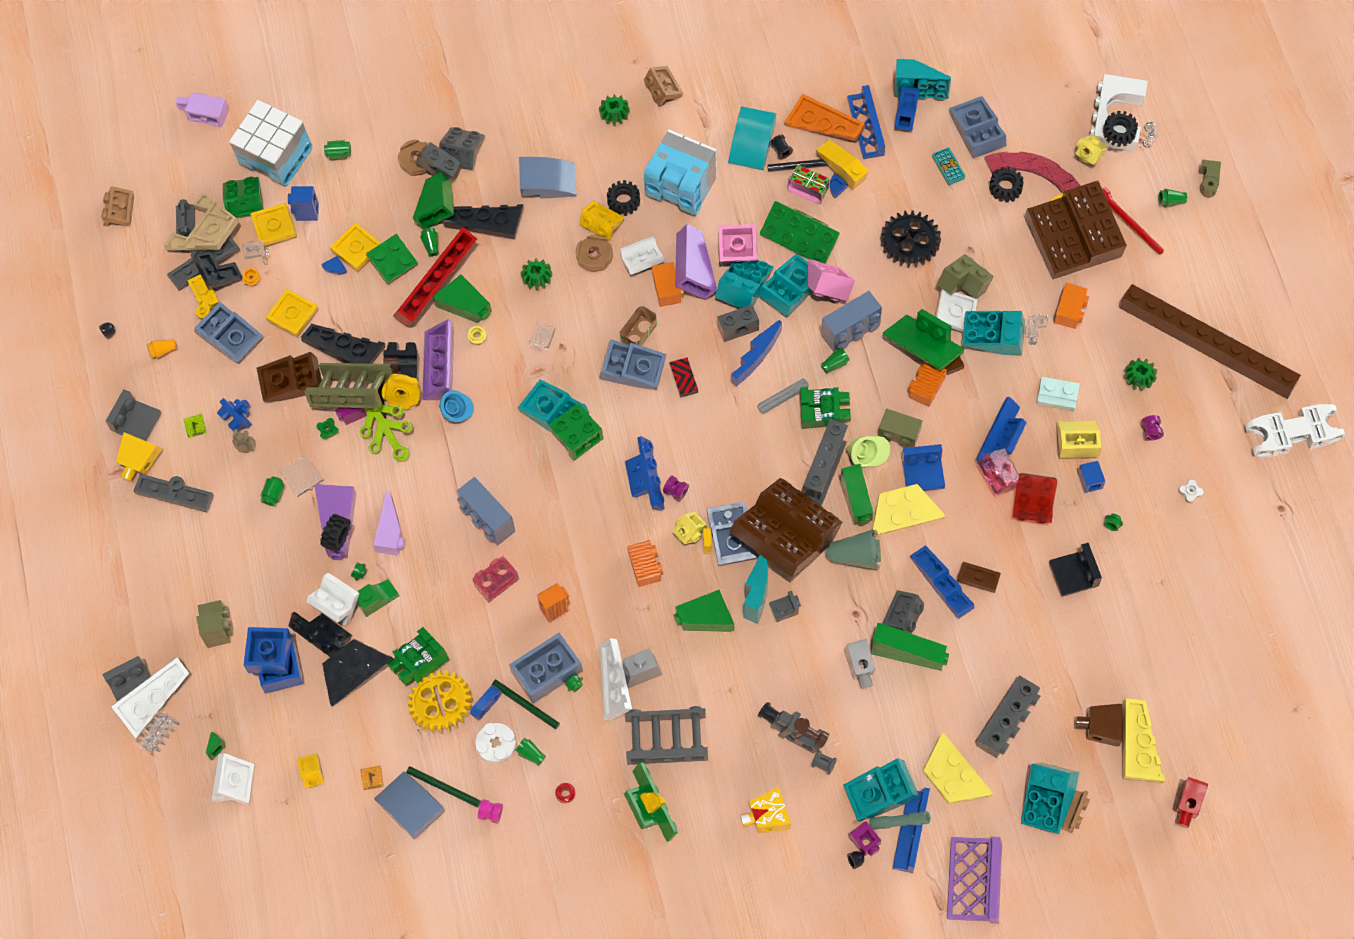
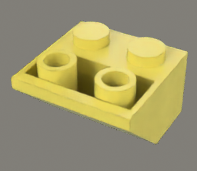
(1078, 439)

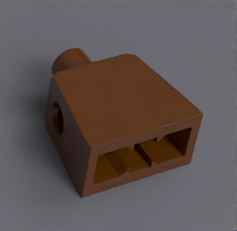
(1103, 724)

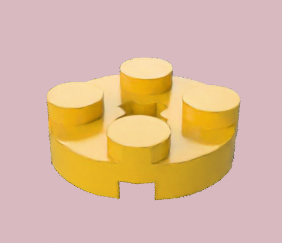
(405, 383)

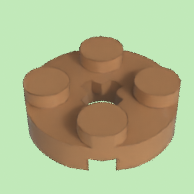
(406, 154)
(597, 262)

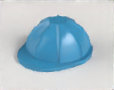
(456, 406)

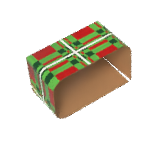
(626, 331)

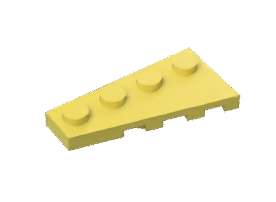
(1139, 748)

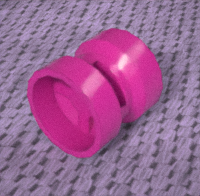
(490, 811)

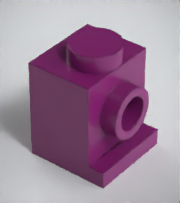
(865, 832)

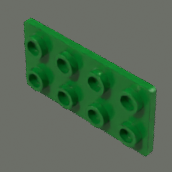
(799, 232)
(925, 338)

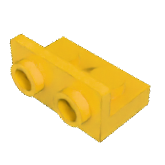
(600, 219)

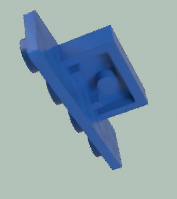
(1004, 431)
(643, 474)

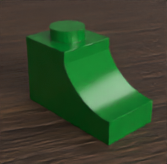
(376, 596)

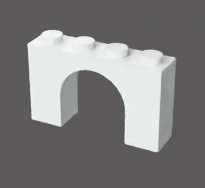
(1117, 90)

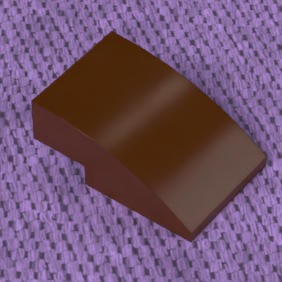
(288, 377)

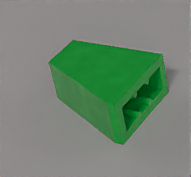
(434, 202)
(463, 300)
(856, 494)
(705, 614)

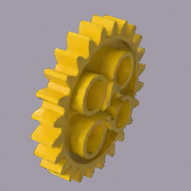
(457, 695)

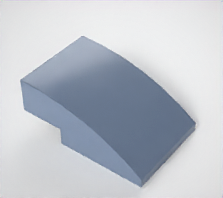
(978, 126)
(547, 177)
(228, 332)
(632, 365)
(726, 545)
(409, 804)

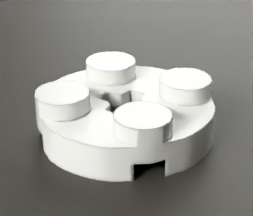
(500, 753)

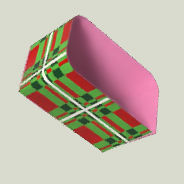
(808, 184)

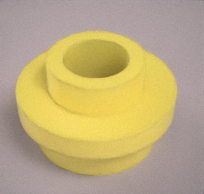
(474, 331)

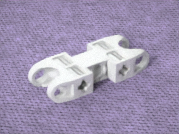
(1281, 433)

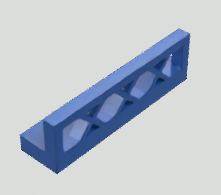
(872, 120)
(910, 835)

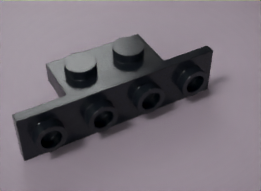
(320, 632)

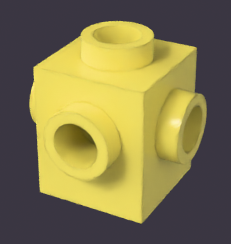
(1090, 149)
(689, 528)

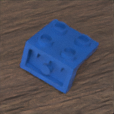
(923, 467)

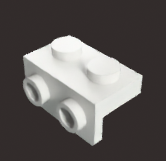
(641, 255)

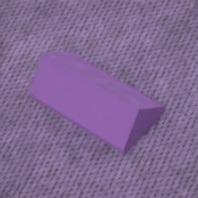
(438, 361)

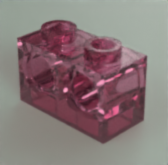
(499, 582)

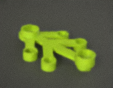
(384, 427)

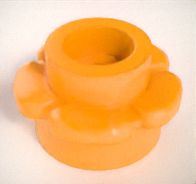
(251, 272)

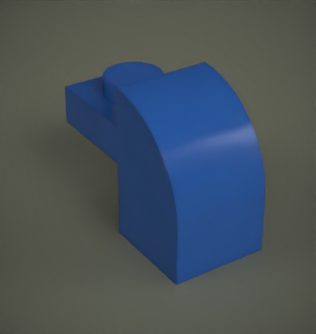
(907, 108)

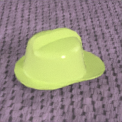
(869, 450)

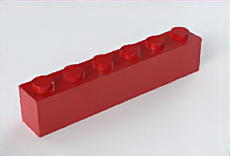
(435, 277)

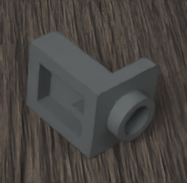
(785, 607)

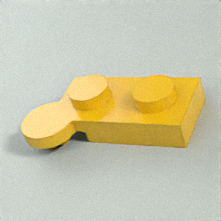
(205, 297)

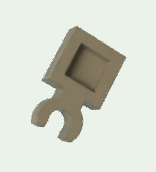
(243, 442)

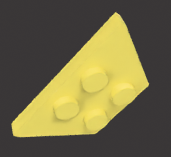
(904, 509)
(953, 774)

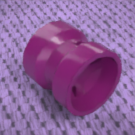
(1152, 427)
(676, 488)

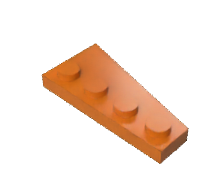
(820, 118)

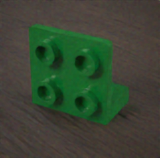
(242, 196)
(577, 431)

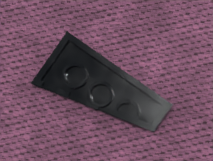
(495, 221)
(342, 346)

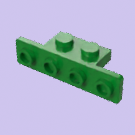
(660, 816)

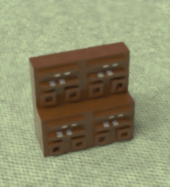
(1076, 230)
(786, 527)

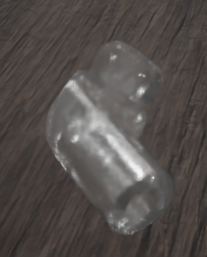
(1152, 130)

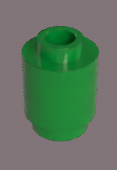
(337, 149)
(272, 491)

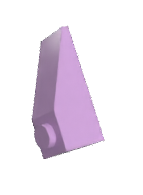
(388, 534)

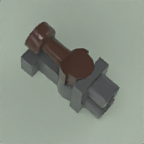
(799, 731)

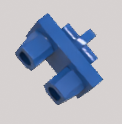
(228, 408)

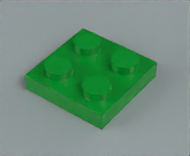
(391, 259)

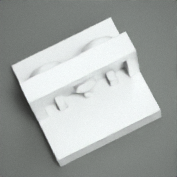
(334, 599)
(232, 779)

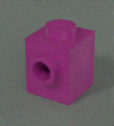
(350, 415)

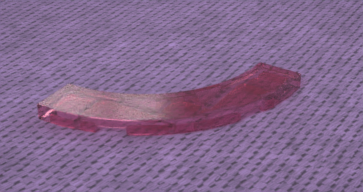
(1034, 164)

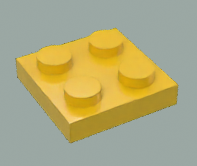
(273, 224)
(354, 245)
(291, 312)

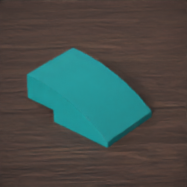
(752, 138)
(787, 286)
(547, 403)
(756, 591)
(881, 790)

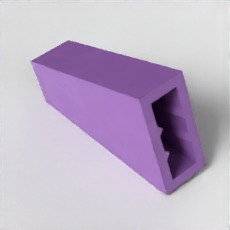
(693, 263)
(340, 501)

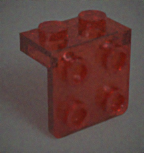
(1034, 498)

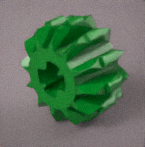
(614, 109)
(536, 274)
(1140, 374)

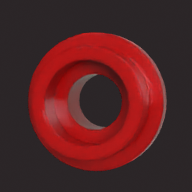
(565, 787)

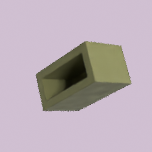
(900, 428)

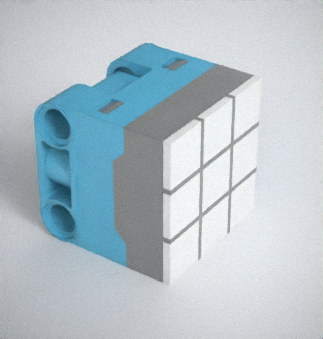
(271, 142)
(681, 172)

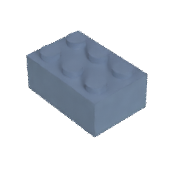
(851, 321)
(485, 511)
(546, 667)

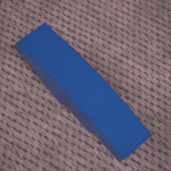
(759, 349)
(942, 582)

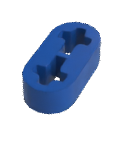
(486, 701)

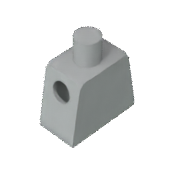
(859, 654)
(640, 668)

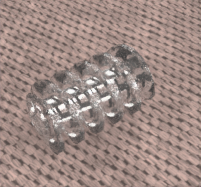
(156, 732)

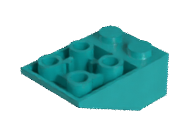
(921, 76)
(743, 282)
(994, 331)
(1049, 796)

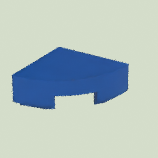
(837, 185)
(334, 266)

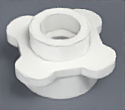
(1191, 496)

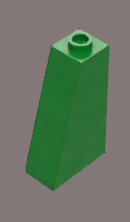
(908, 648)

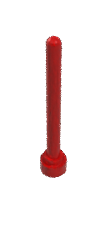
(1132, 223)

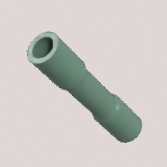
(890, 821)

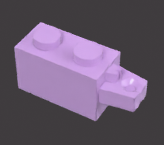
(204, 109)

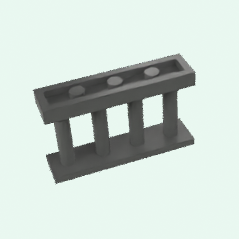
(825, 461)
(657, 753)

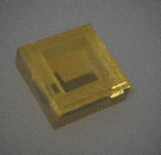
(372, 777)

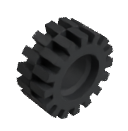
(1120, 119)
(623, 188)
(1003, 193)
(335, 532)

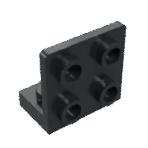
(1076, 571)

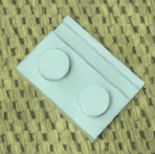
(1058, 393)

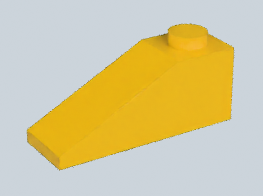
(843, 164)

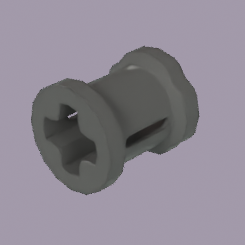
(824, 762)

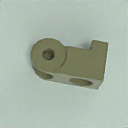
(1211, 173)

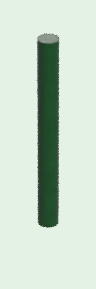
(526, 704)
(443, 786)

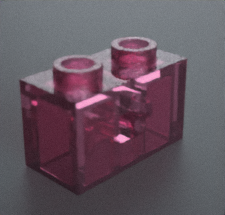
(999, 471)

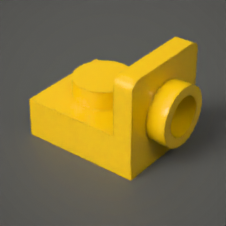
(310, 770)

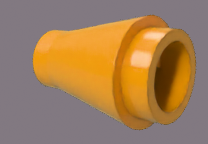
(160, 347)

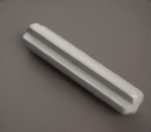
(782, 396)

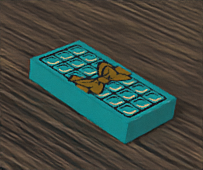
(948, 166)

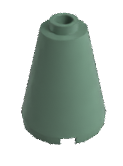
(856, 550)

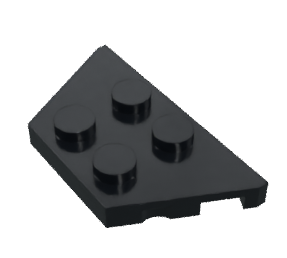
(351, 668)

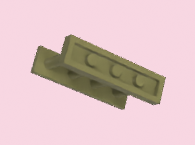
(348, 397)

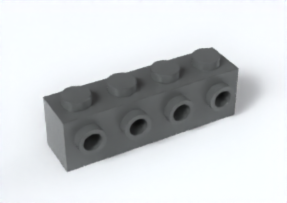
(1008, 716)

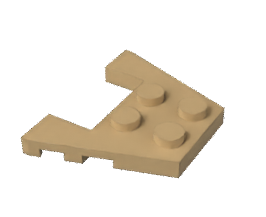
(209, 232)

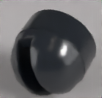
(107, 329)
(855, 859)

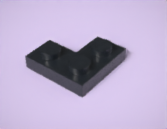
(213, 273)

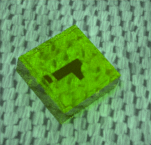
(195, 425)

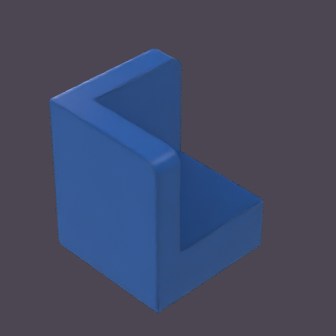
(1091, 476)

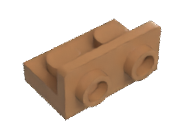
(662, 84)
(117, 206)
(1073, 819)

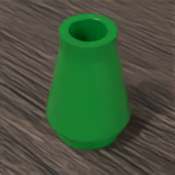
(1171, 197)
(430, 241)
(835, 360)
(529, 751)

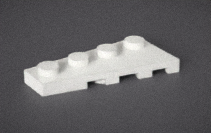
(614, 685)
(147, 698)

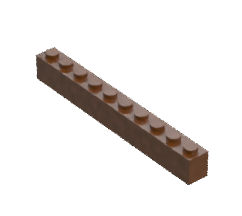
(1210, 341)

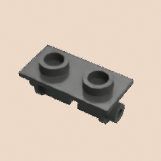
(185, 218)

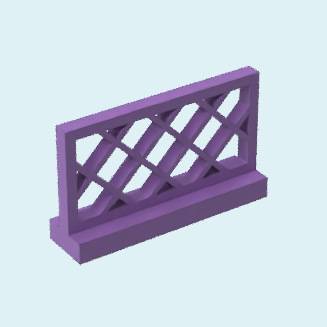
(993, 879)

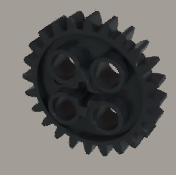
(910, 238)

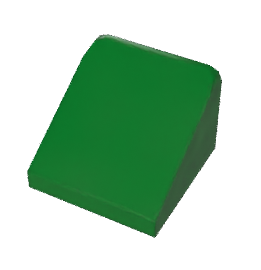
(214, 746)

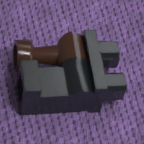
(402, 361)

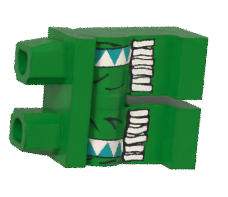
(822, 405)
(418, 657)

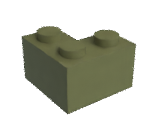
(965, 275)
(214, 624)

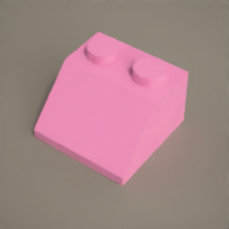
(737, 243)
(829, 281)

